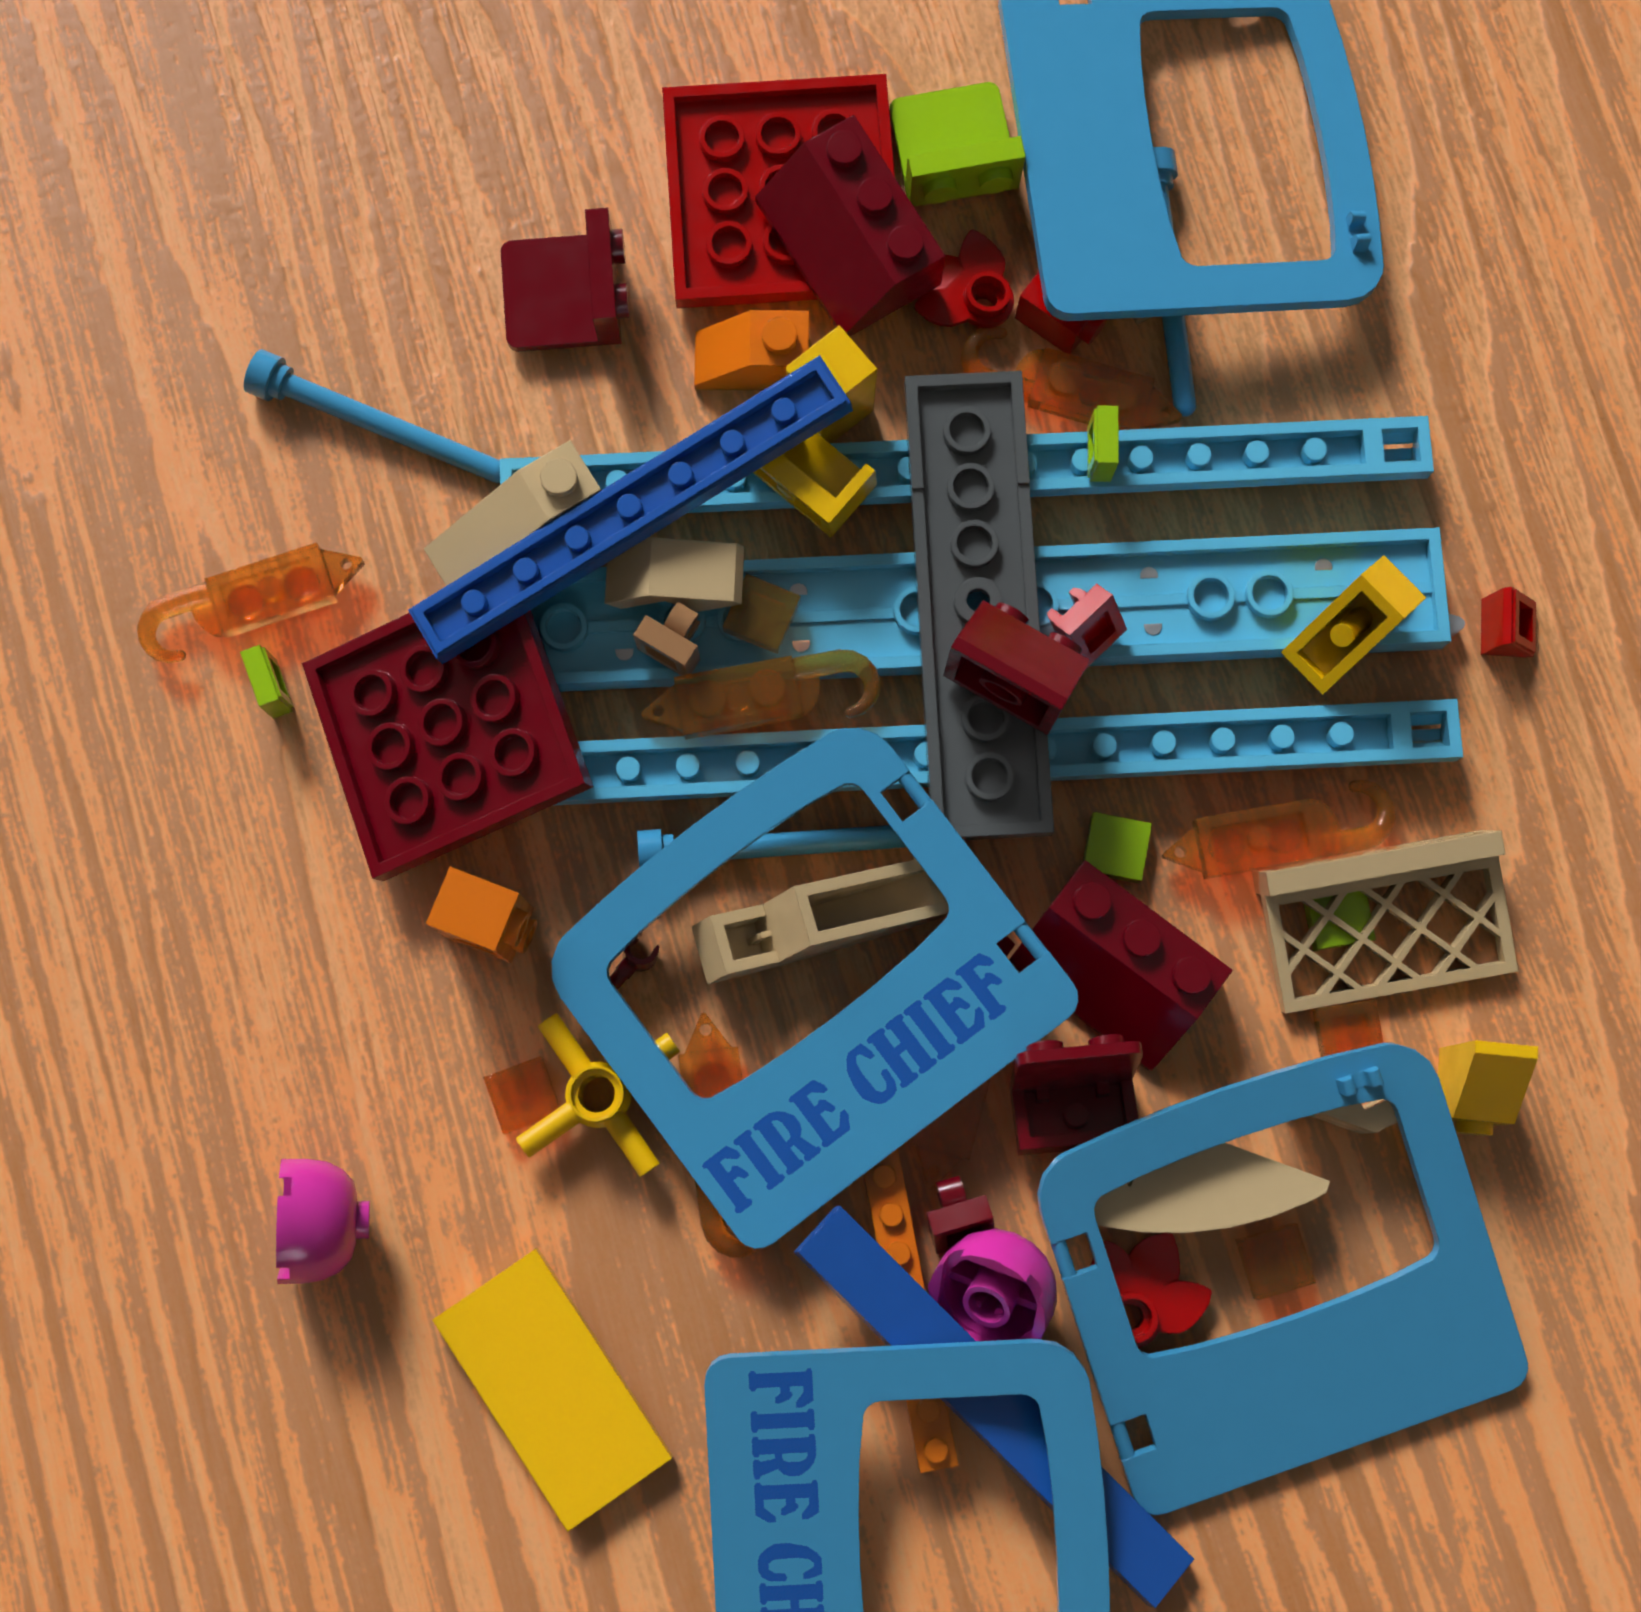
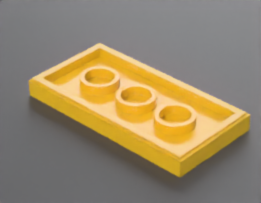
(552, 1389)

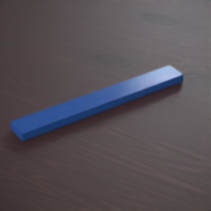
(630, 510)
(1008, 1424)

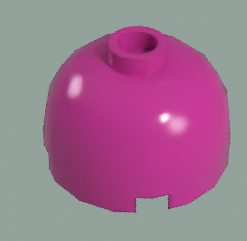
(317, 1221)
(996, 1286)

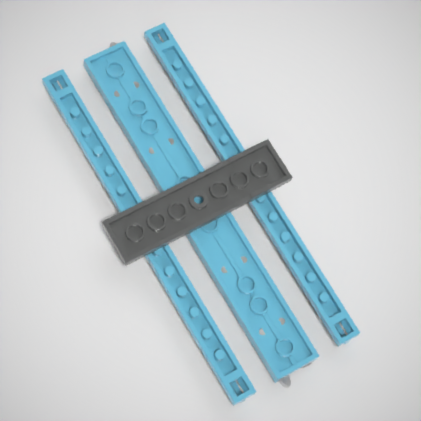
(970, 493)

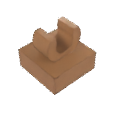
(671, 642)

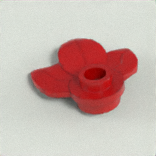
(966, 278)
(1151, 1283)

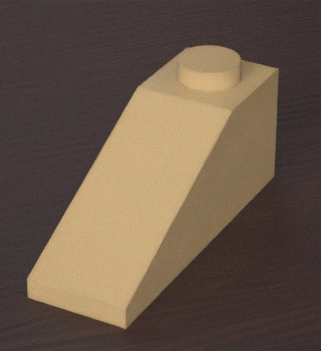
(513, 511)

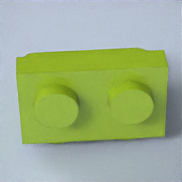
(955, 144)

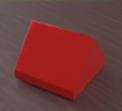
(1508, 624)

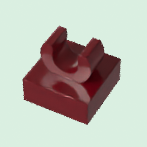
(957, 1215)

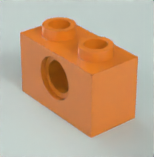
(482, 915)

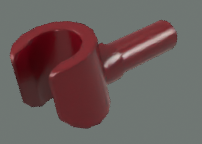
(630, 964)

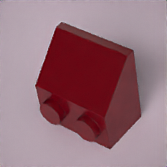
(1015, 665)

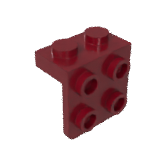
(565, 288)
(1072, 1092)

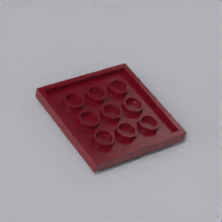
(447, 747)

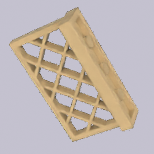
(1392, 868)

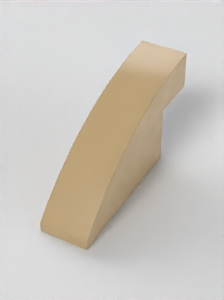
(817, 920)
(1208, 1193)

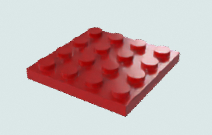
(722, 153)

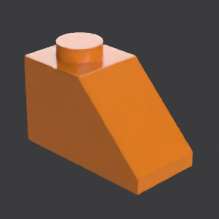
(749, 349)

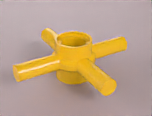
(574, 1109)

